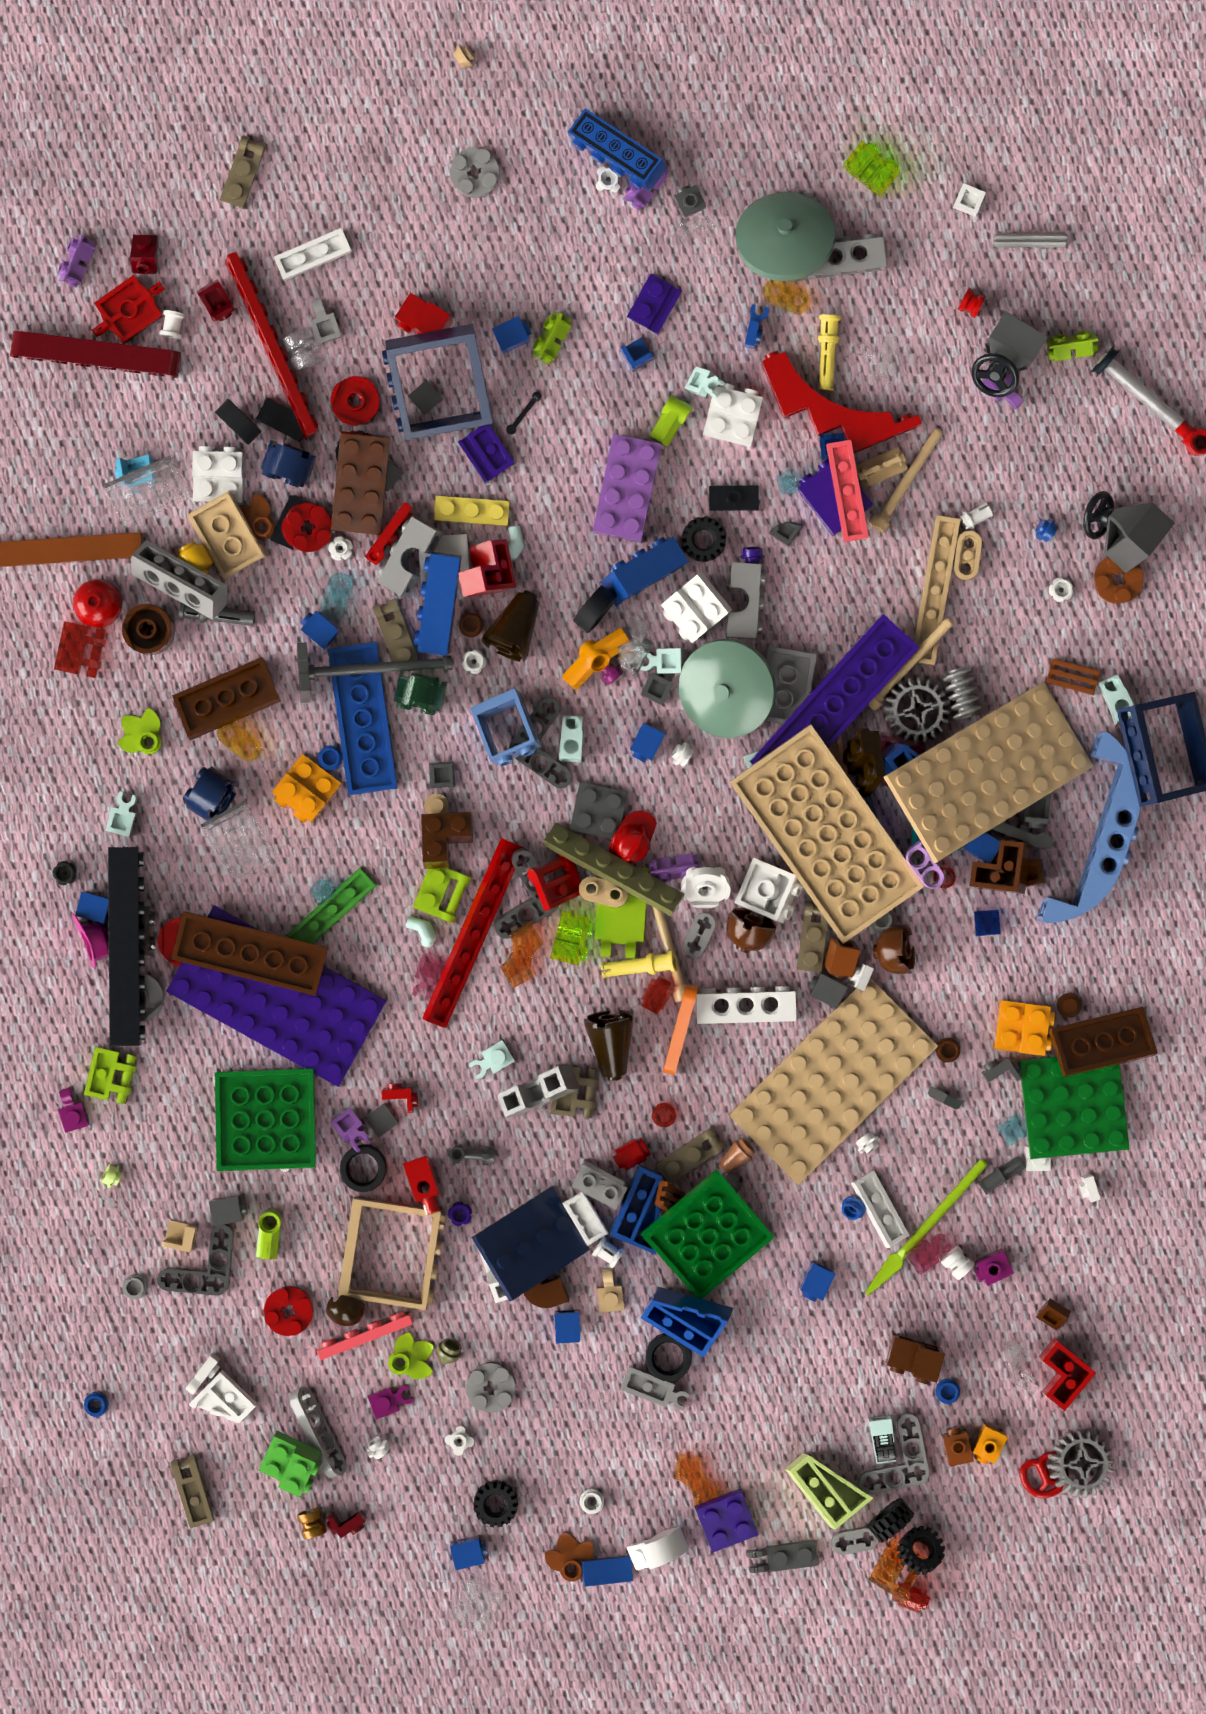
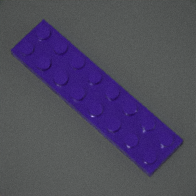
(848, 686)

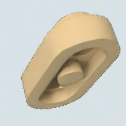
(967, 555)
(602, 892)

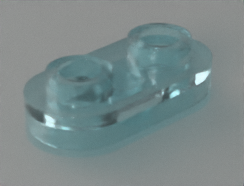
(335, 596)

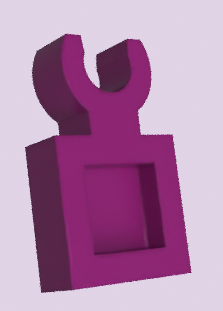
(386, 1402)

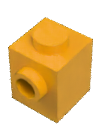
(988, 1444)

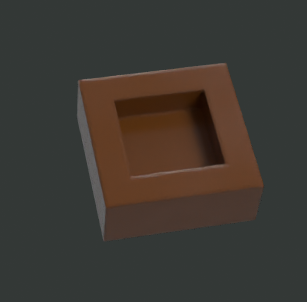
(1035, 873)
(1053, 1314)

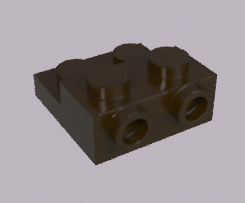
(865, 760)

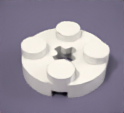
(697, 878)

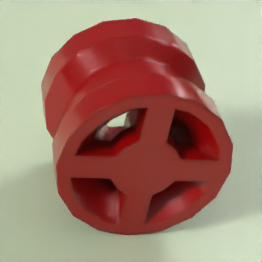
(971, 302)

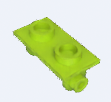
(554, 328)
(1062, 346)

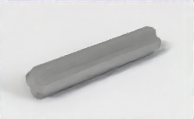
(1030, 240)

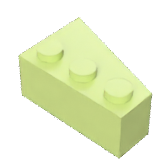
(828, 1492)

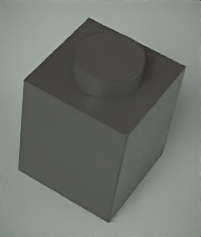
(827, 990)
(227, 1210)

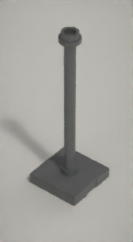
(309, 672)

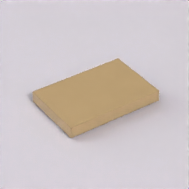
(226, 535)

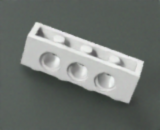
(784, 1011)

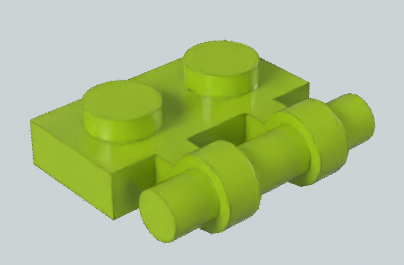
(103, 1071)

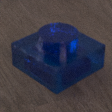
(826, 439)
(986, 922)

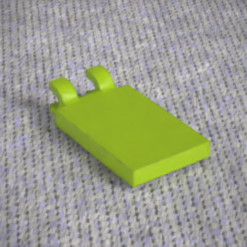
(621, 924)

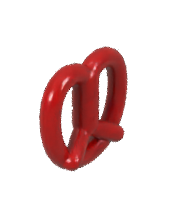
(1045, 1477)

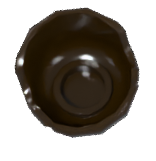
(345, 1311)

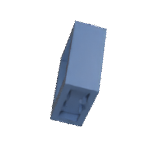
(495, 706)

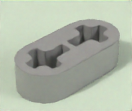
(693, 931)
(855, 1547)

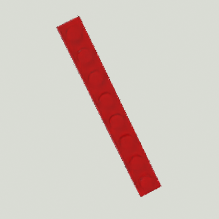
(268, 336)
(472, 935)

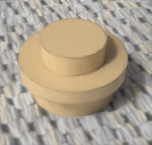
(464, 56)
(436, 804)

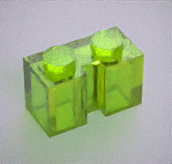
(872, 169)
(571, 938)

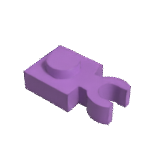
(350, 1128)

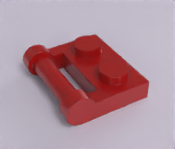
(559, 889)

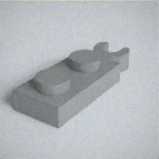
(652, 1389)

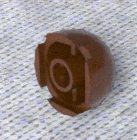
(749, 931)
(894, 950)

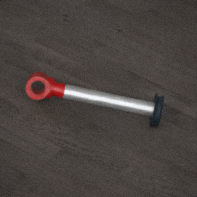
(1151, 401)

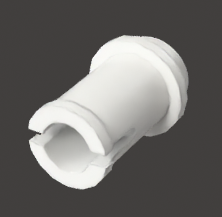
(976, 516)

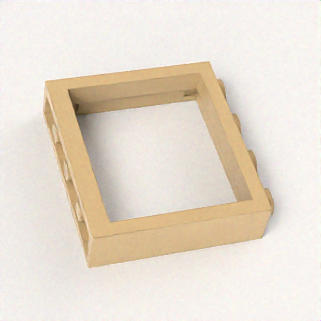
(351, 1246)

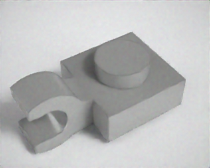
(325, 324)

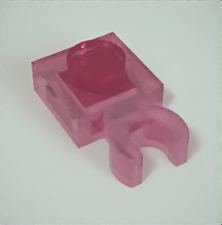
(428, 972)
(925, 1254)

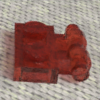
(72, 648)

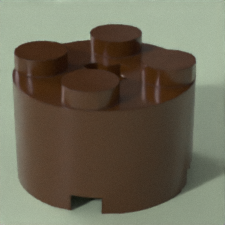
(136, 622)

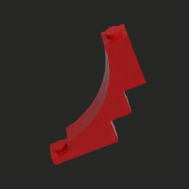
(860, 427)

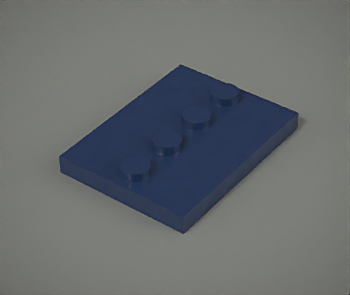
(530, 1243)

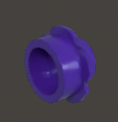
(752, 555)
(459, 1220)

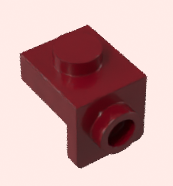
(144, 254)
(216, 301)
(353, 1524)

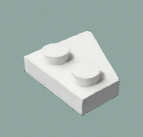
(224, 1399)

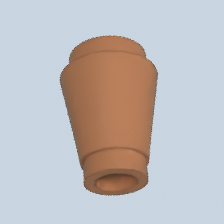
(737, 1155)

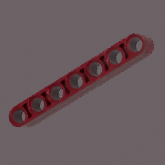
(96, 353)

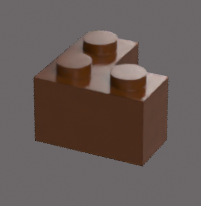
(439, 832)
(1008, 873)
(915, 1357)

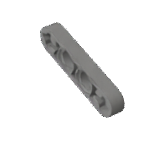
(320, 1431)

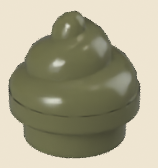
(449, 1351)

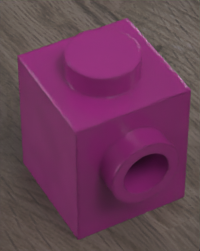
(993, 1267)

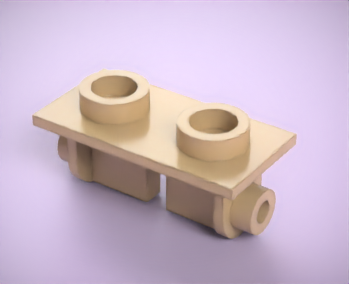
(881, 468)

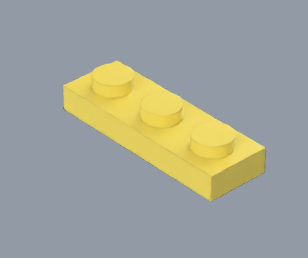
(471, 511)

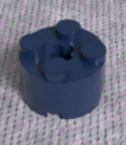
(288, 463)
(211, 793)

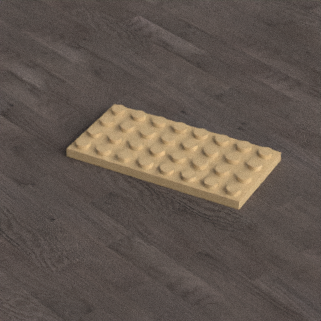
(988, 772)
(826, 833)
(833, 1080)

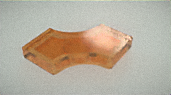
(524, 945)
(690, 1472)

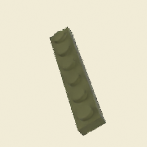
(613, 869)

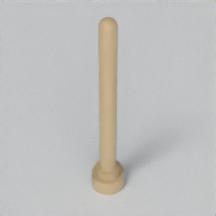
(881, 519)
(931, 640)
(668, 945)

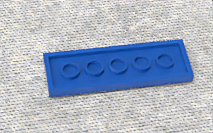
(363, 722)

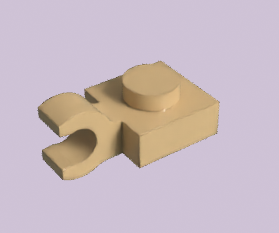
(610, 1295)

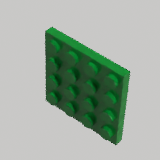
(1072, 1112)
(265, 1120)
(707, 1235)

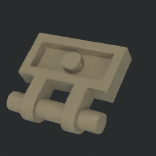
(567, 1104)

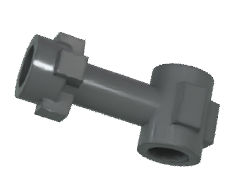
(457, 1154)

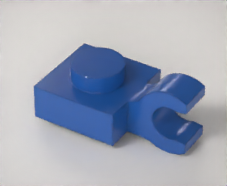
(754, 334)

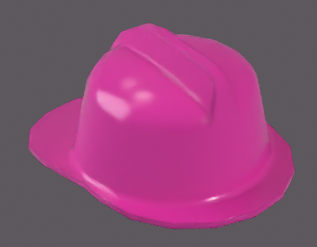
(95, 938)

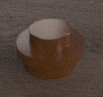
(471, 625)
(1069, 1005)
(947, 1050)

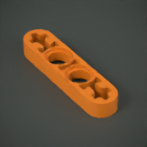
(680, 1029)

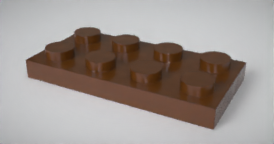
(360, 483)
(226, 698)
(1103, 1042)

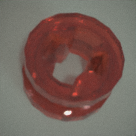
(951, 873)

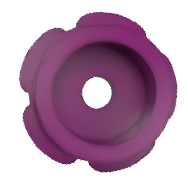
(611, 673)

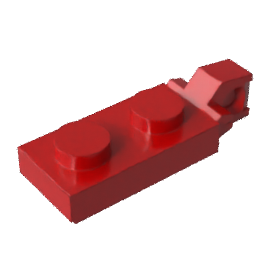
(389, 535)

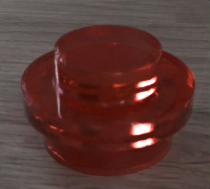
(664, 1114)

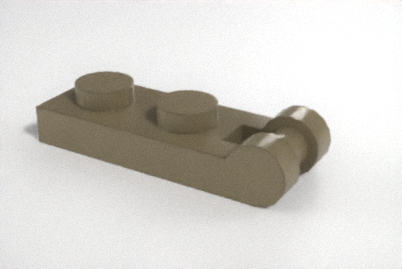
(242, 172)
(395, 632)
(812, 940)
(690, 1156)
(192, 1492)

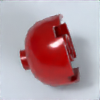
(97, 603)

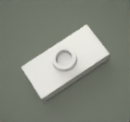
(585, 1218)

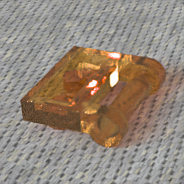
(888, 1570)

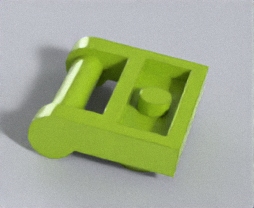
(434, 889)

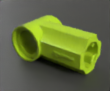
(672, 417)
(269, 1235)

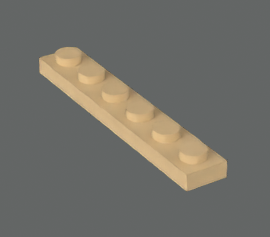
(936, 582)

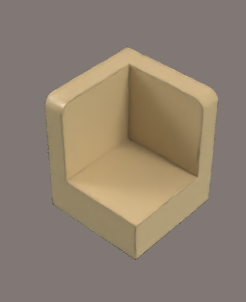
(180, 1236)

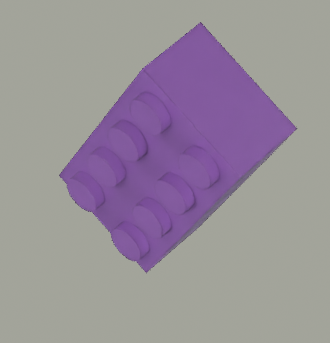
(627, 488)

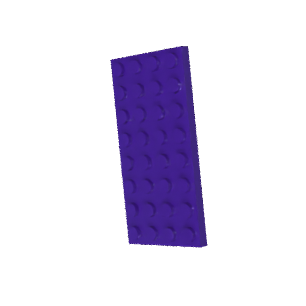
(307, 1029)

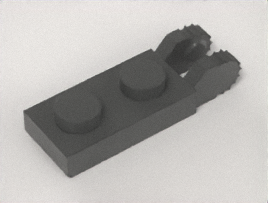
(1024, 835)
(785, 1556)

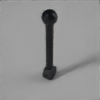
(511, 429)

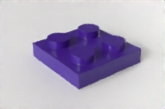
(726, 1520)

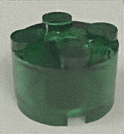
(420, 692)

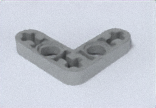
(910, 1461)

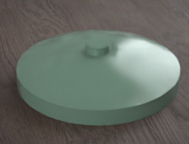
(785, 236)
(727, 688)

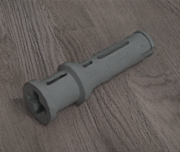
(227, 615)

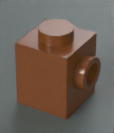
(841, 958)
(957, 1446)

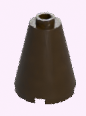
(514, 627)
(610, 1041)

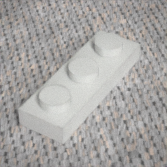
(312, 254)
(880, 1209)

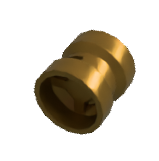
(311, 1523)

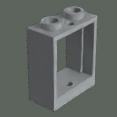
(590, 1182)

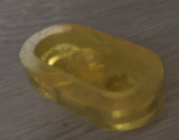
(786, 296)
(240, 741)

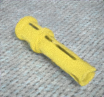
(828, 340)
(651, 964)

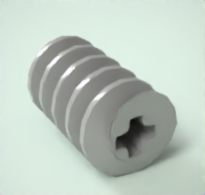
(962, 693)

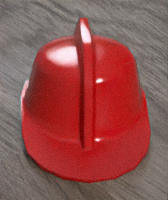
(633, 836)

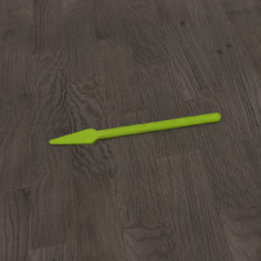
(896, 1261)

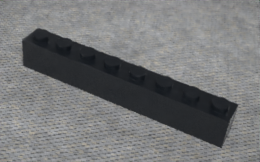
(125, 946)

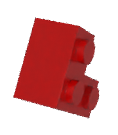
(421, 316)
(491, 569)
(1071, 1374)

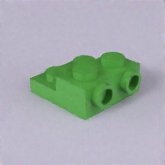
(291, 1463)

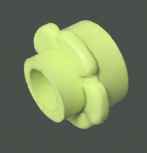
(111, 1176)

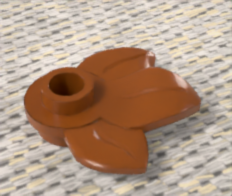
(259, 513)
(567, 1553)

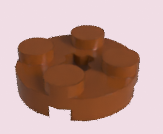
(1122, 592)

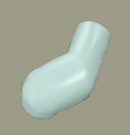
(516, 544)
(425, 930)

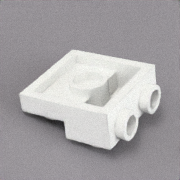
(733, 415)
(217, 473)
(695, 608)
(769, 891)

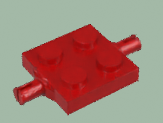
(128, 309)

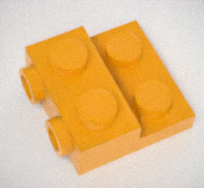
(305, 789)
(1024, 1028)

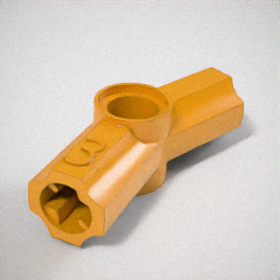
(594, 657)

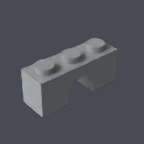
(396, 572)
(748, 579)
(530, 1096)

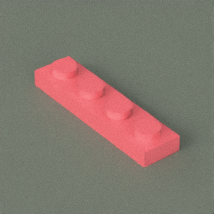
(847, 491)
(355, 1338)

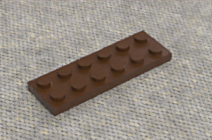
(249, 953)

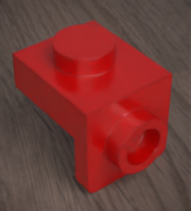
(395, 1091)

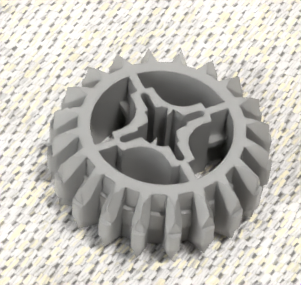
(938, 704)
(1081, 1473)

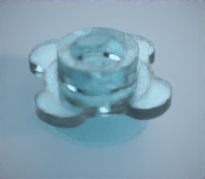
(787, 483)
(322, 891)
(1018, 1132)

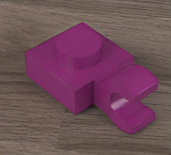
(72, 1114)

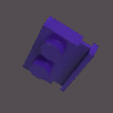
(654, 304)
(486, 453)

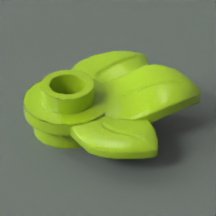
(140, 729)
(414, 1355)

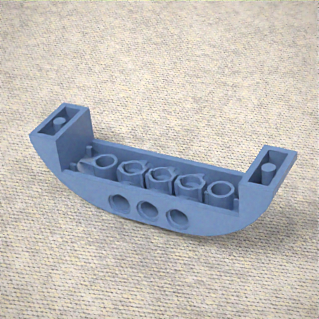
(1095, 880)

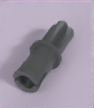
(1002, 1174)

